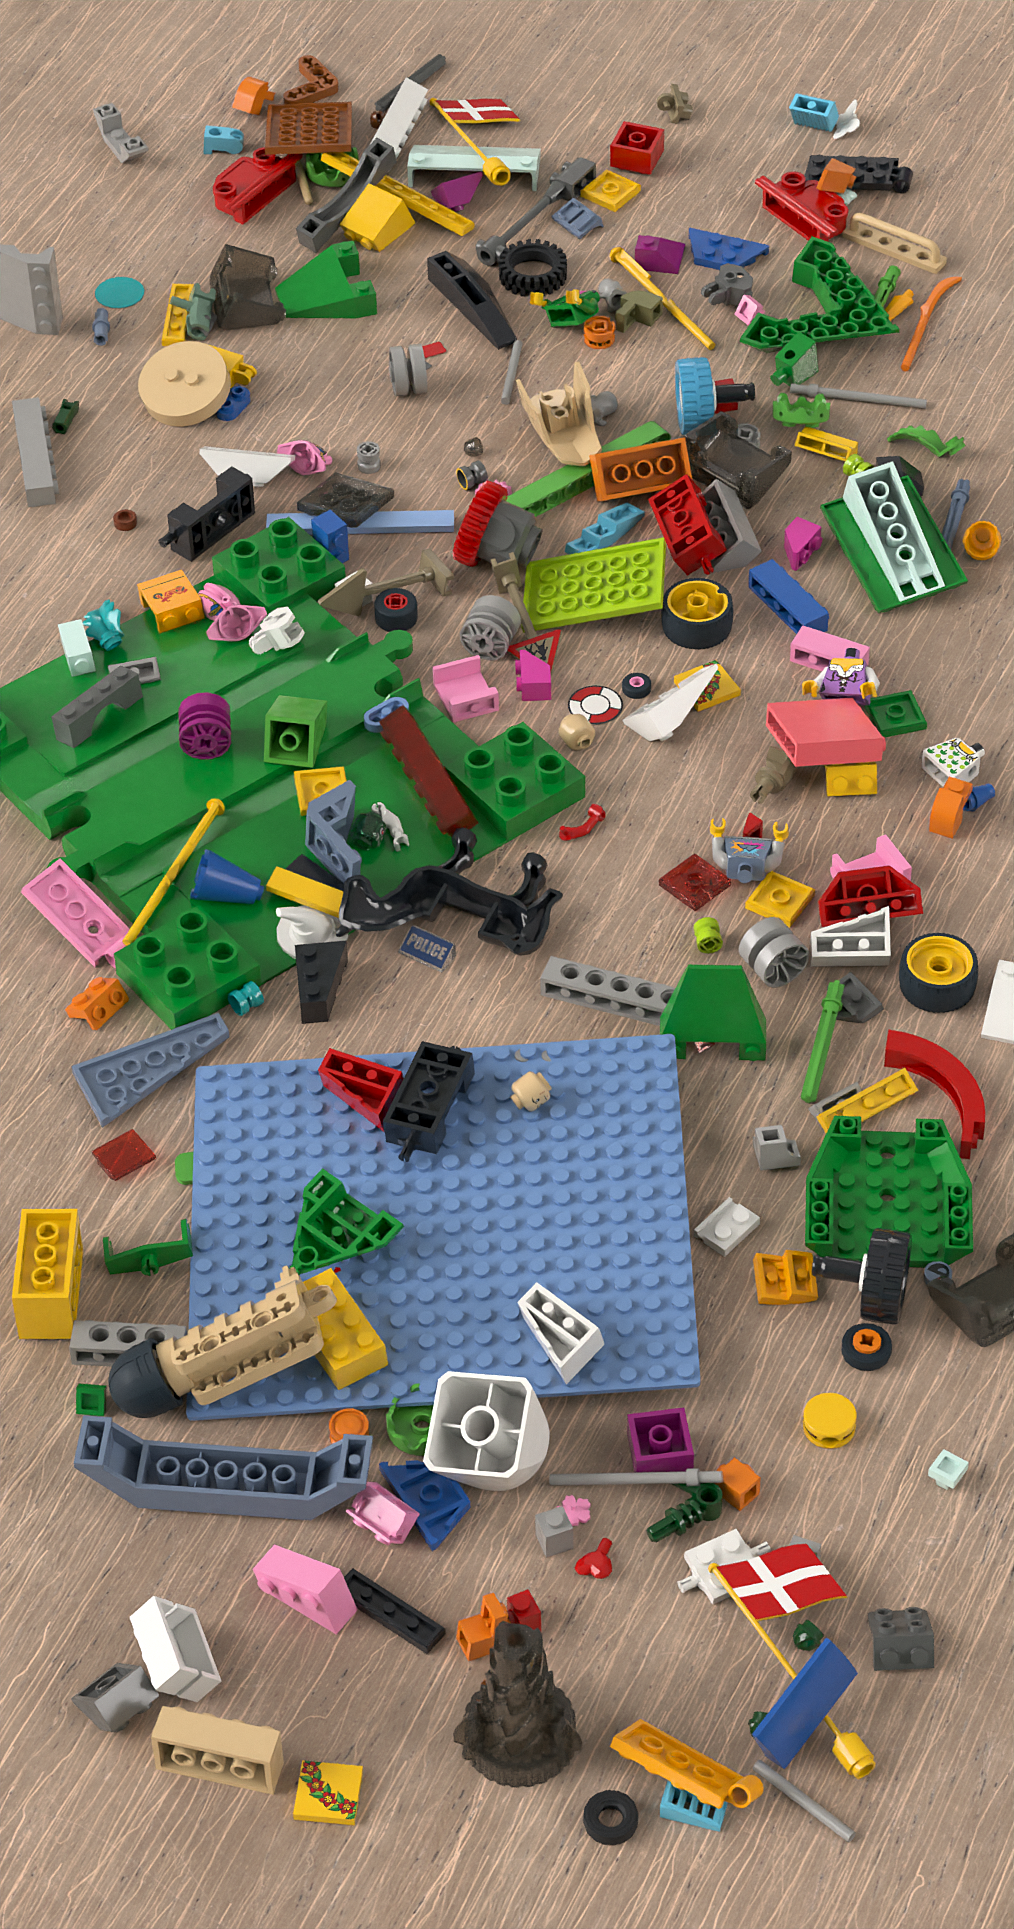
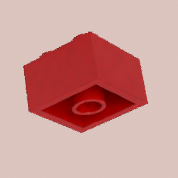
(637, 147)

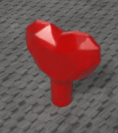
(596, 1562)

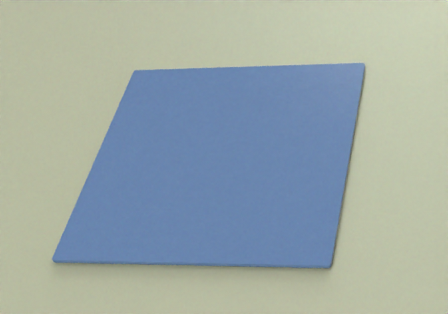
(556, 1197)

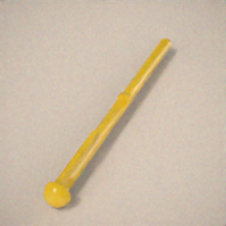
(620, 255)
(215, 807)

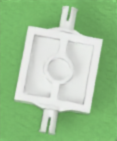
(721, 1550)

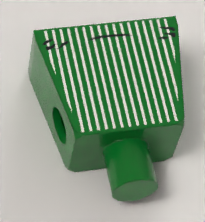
(796, 361)

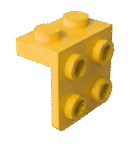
(851, 779)

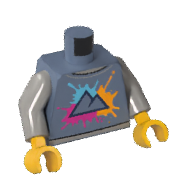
(746, 856)

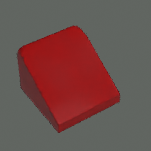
(753, 827)

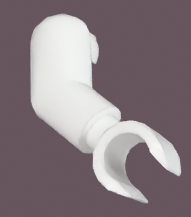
(393, 823)

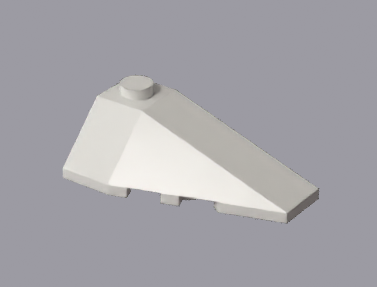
(668, 712)

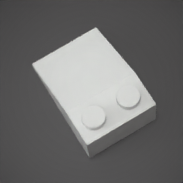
(1000, 1010)

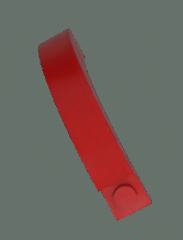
(946, 1072)

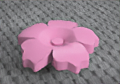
(576, 1511)

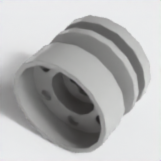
(490, 627)

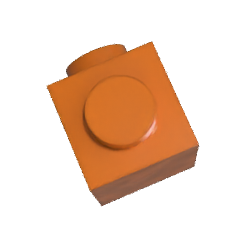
(739, 1483)

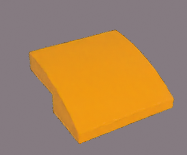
(785, 1278)

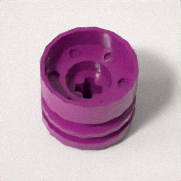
(204, 725)

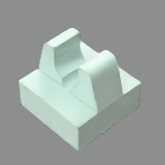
(947, 1469)

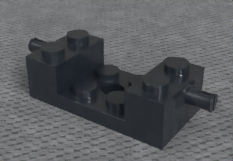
(196, 531)
(417, 1117)

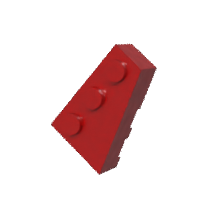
(361, 1084)

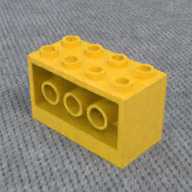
(47, 1273)

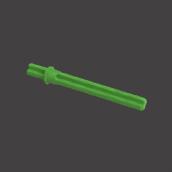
(831, 1006)

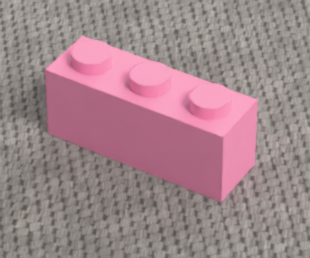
(817, 648)

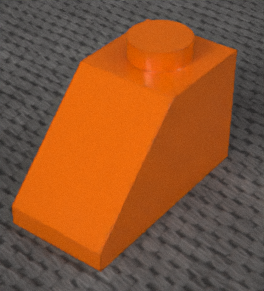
(837, 177)

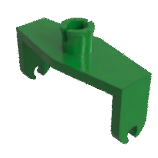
(148, 1256)

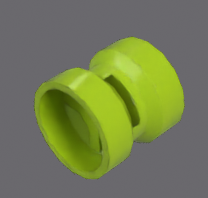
(856, 464)
(708, 935)

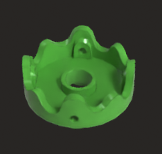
(323, 173)
(801, 411)
(402, 1427)

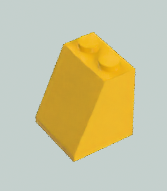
(376, 219)

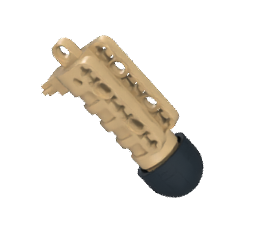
(245, 1345)

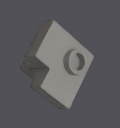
(774, 1149)

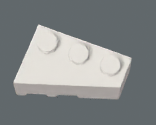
(561, 1331)

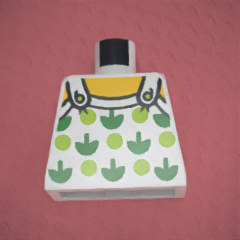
(953, 760)

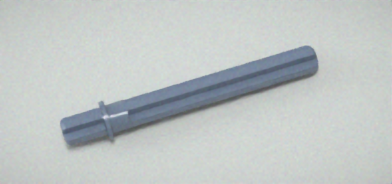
(959, 499)

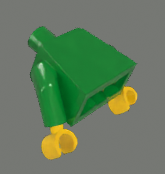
(570, 309)

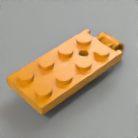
(686, 1766)

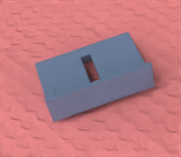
(582, 224)

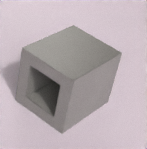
(554, 1531)

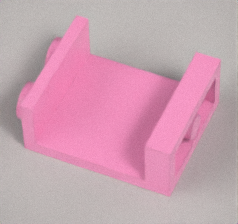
(464, 689)
(885, 855)

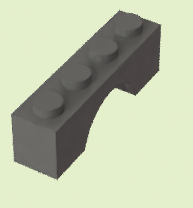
(75, 720)

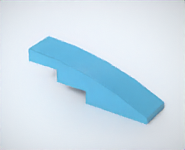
(608, 529)

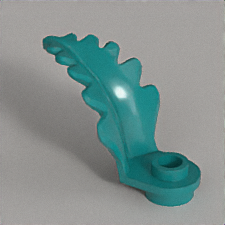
(104, 625)

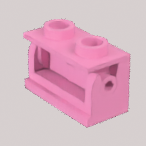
(383, 1514)

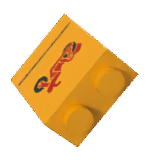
(171, 600)

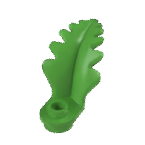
(929, 439)

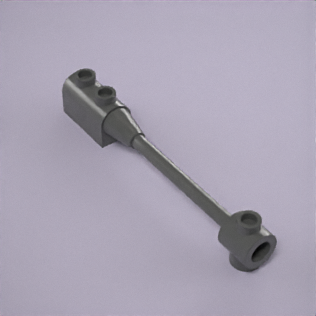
(563, 186)

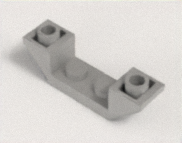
(114, 135)

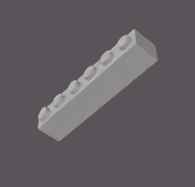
(34, 452)

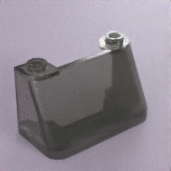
(244, 289)
(722, 455)
(985, 1303)

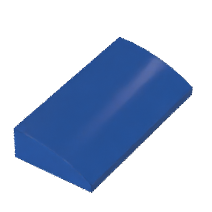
(804, 1704)

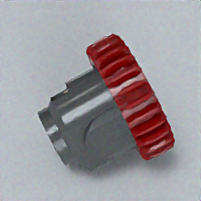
(495, 529)

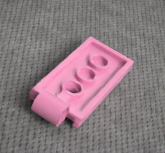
(75, 908)

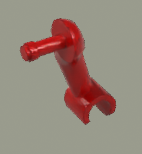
(596, 814)

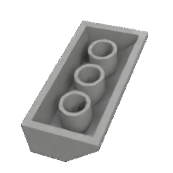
(732, 524)

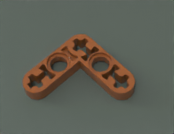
(316, 83)

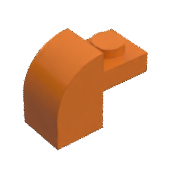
(251, 95)
(948, 807)
(478, 1632)

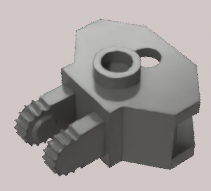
(728, 287)

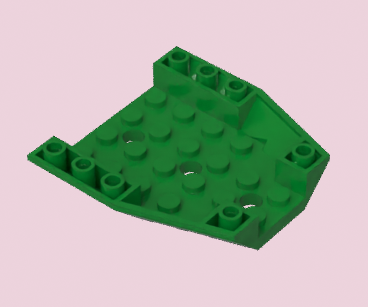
(923, 1178)

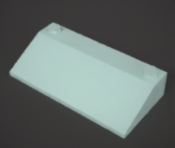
(466, 159)

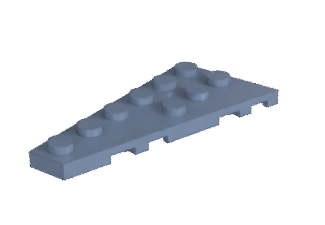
(133, 1072)

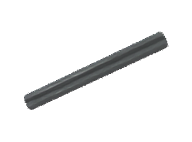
(418, 77)

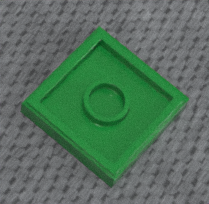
(896, 714)

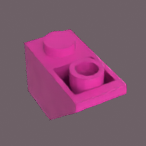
(801, 541)
(534, 679)

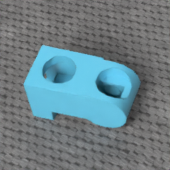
(223, 139)

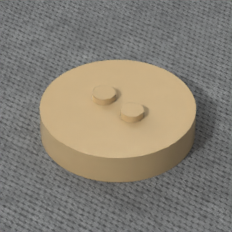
(184, 383)

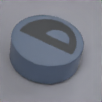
(936, 1270)

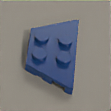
(716, 249)
(432, 1495)

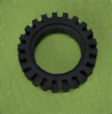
(532, 252)

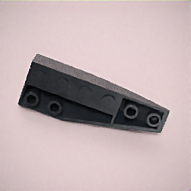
(470, 296)

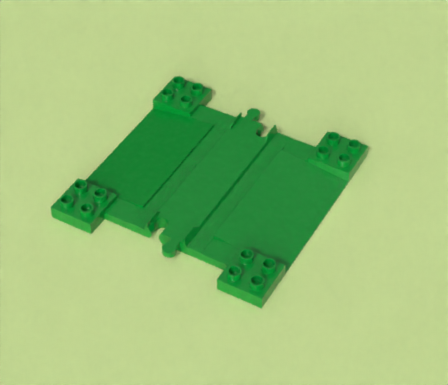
(145, 796)

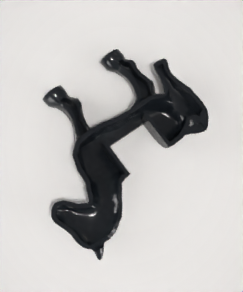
(510, 920)

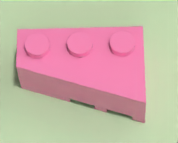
(307, 1587)

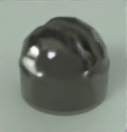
(473, 447)

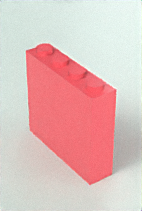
(824, 732)

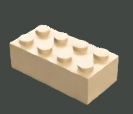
(217, 1749)

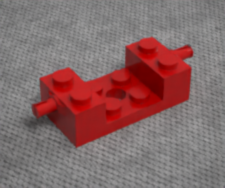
(694, 539)

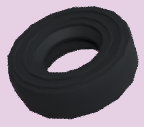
(613, 1800)

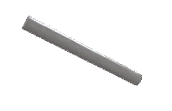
(511, 372)
(804, 1801)

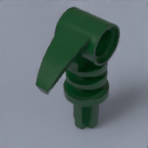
(691, 1512)

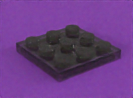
(347, 497)

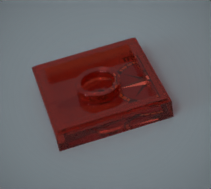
(694, 882)

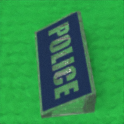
(428, 948)

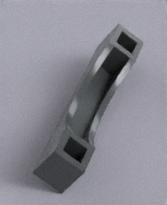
(324, 222)

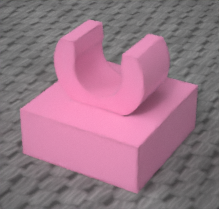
(748, 309)

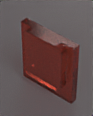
(123, 1155)

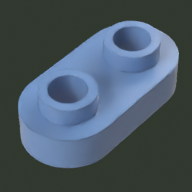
(377, 713)

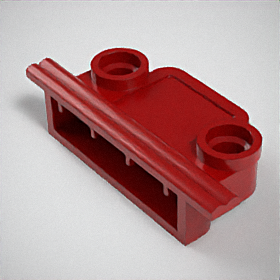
(253, 183)
(804, 206)

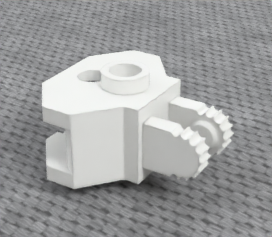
(277, 632)

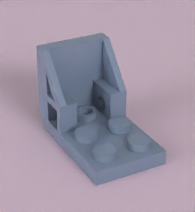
(328, 829)

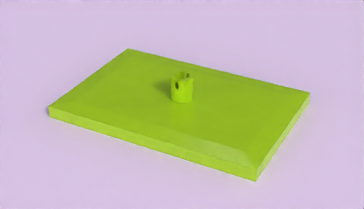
(595, 584)

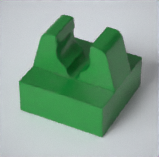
(91, 1399)

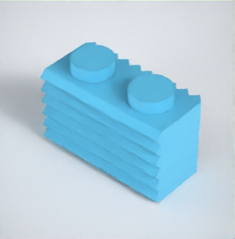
(814, 112)

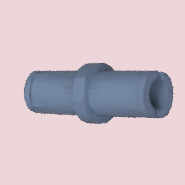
(101, 326)

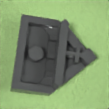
(857, 1001)

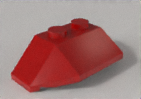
(867, 892)

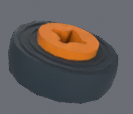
(856, 1347)

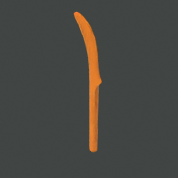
(926, 311)

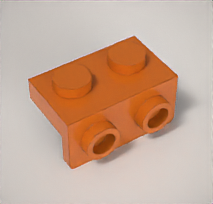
(98, 1001)

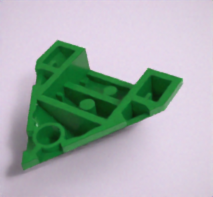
(337, 1226)

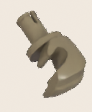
(774, 776)

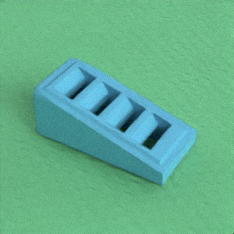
(679, 1813)

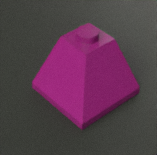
(457, 192)
(659, 254)

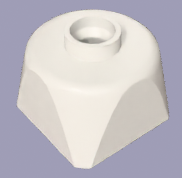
(486, 1431)

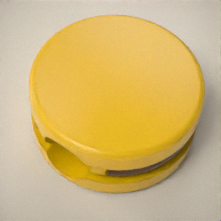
(829, 1420)

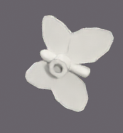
(847, 122)

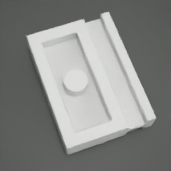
(727, 1227)

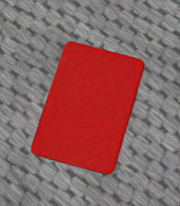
(433, 349)

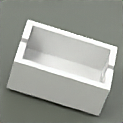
(175, 1649)

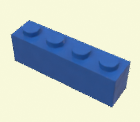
(787, 597)

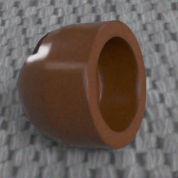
(376, 119)

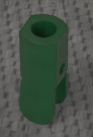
(65, 416)

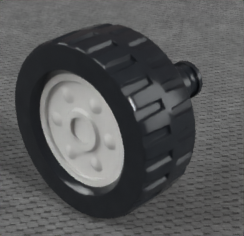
(880, 1275)

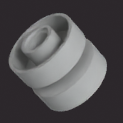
(773, 952)

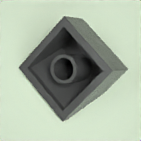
(116, 1697)

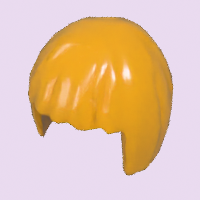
(982, 540)

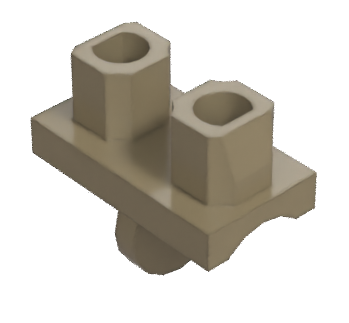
(675, 104)

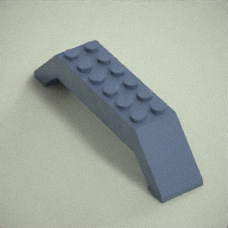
(221, 1476)

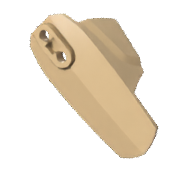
(565, 419)

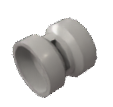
(368, 457)

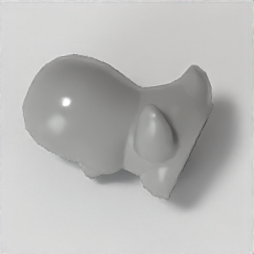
(612, 292)
(603, 405)

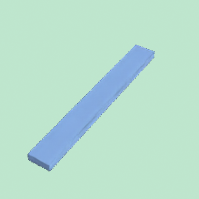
(385, 522)

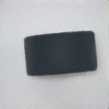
(396, 609)

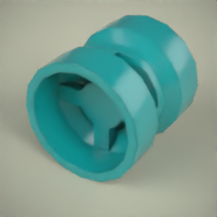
(244, 999)

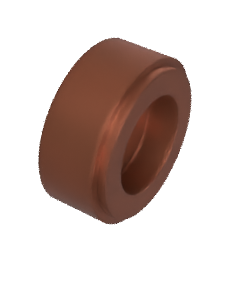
(125, 520)

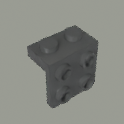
(901, 1639)

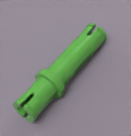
(887, 285)

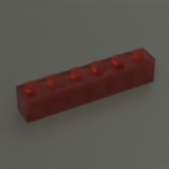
(427, 771)

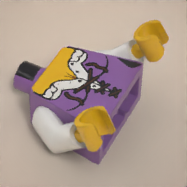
(845, 679)

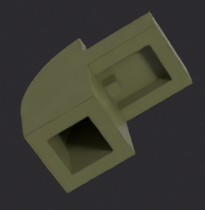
(638, 307)

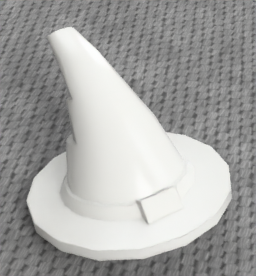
(305, 926)

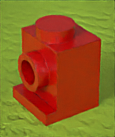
(524, 1610)

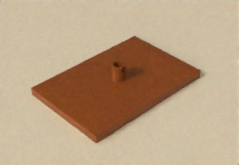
(309, 128)

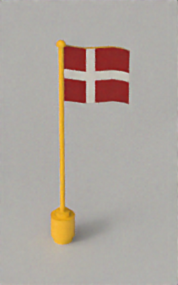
(479, 112)
(780, 1586)

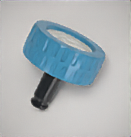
(698, 394)

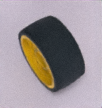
(697, 613)
(938, 972)

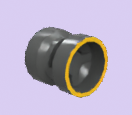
(470, 475)

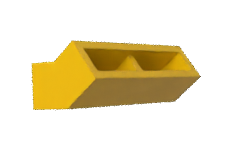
(826, 443)

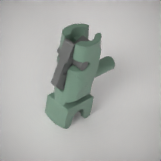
(200, 316)

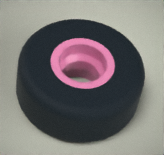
(636, 685)

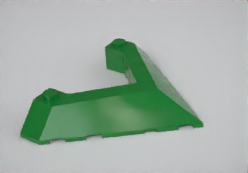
(844, 297)

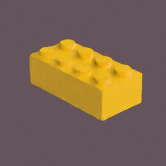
(349, 1340)

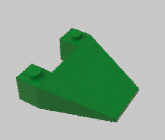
(323, 289)
(715, 1006)

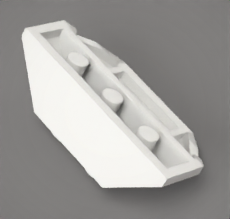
(259, 465)

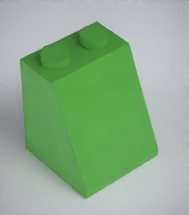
(294, 730)

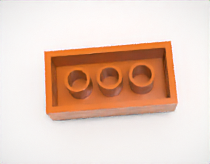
(639, 468)

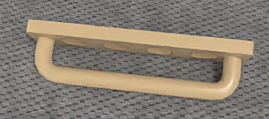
(855, 230)

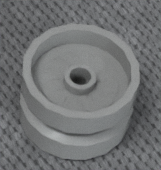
(405, 370)

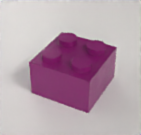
(660, 1441)

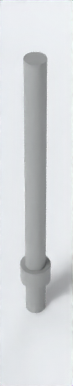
(814, 389)
(692, 1477)

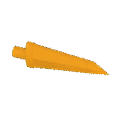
(899, 303)

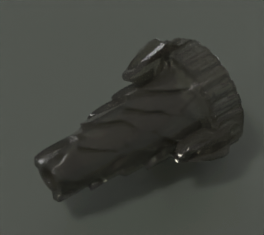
(518, 1722)

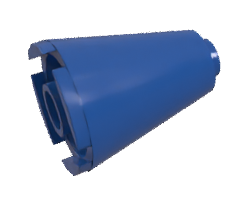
(224, 881)

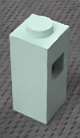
(76, 647)

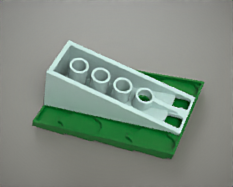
(891, 539)

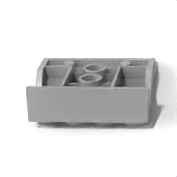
(30, 290)

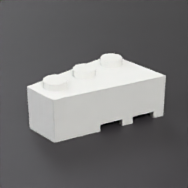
(854, 942)

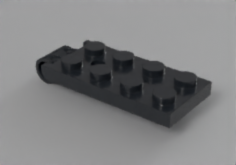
(870, 172)

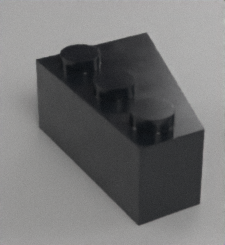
(318, 976)

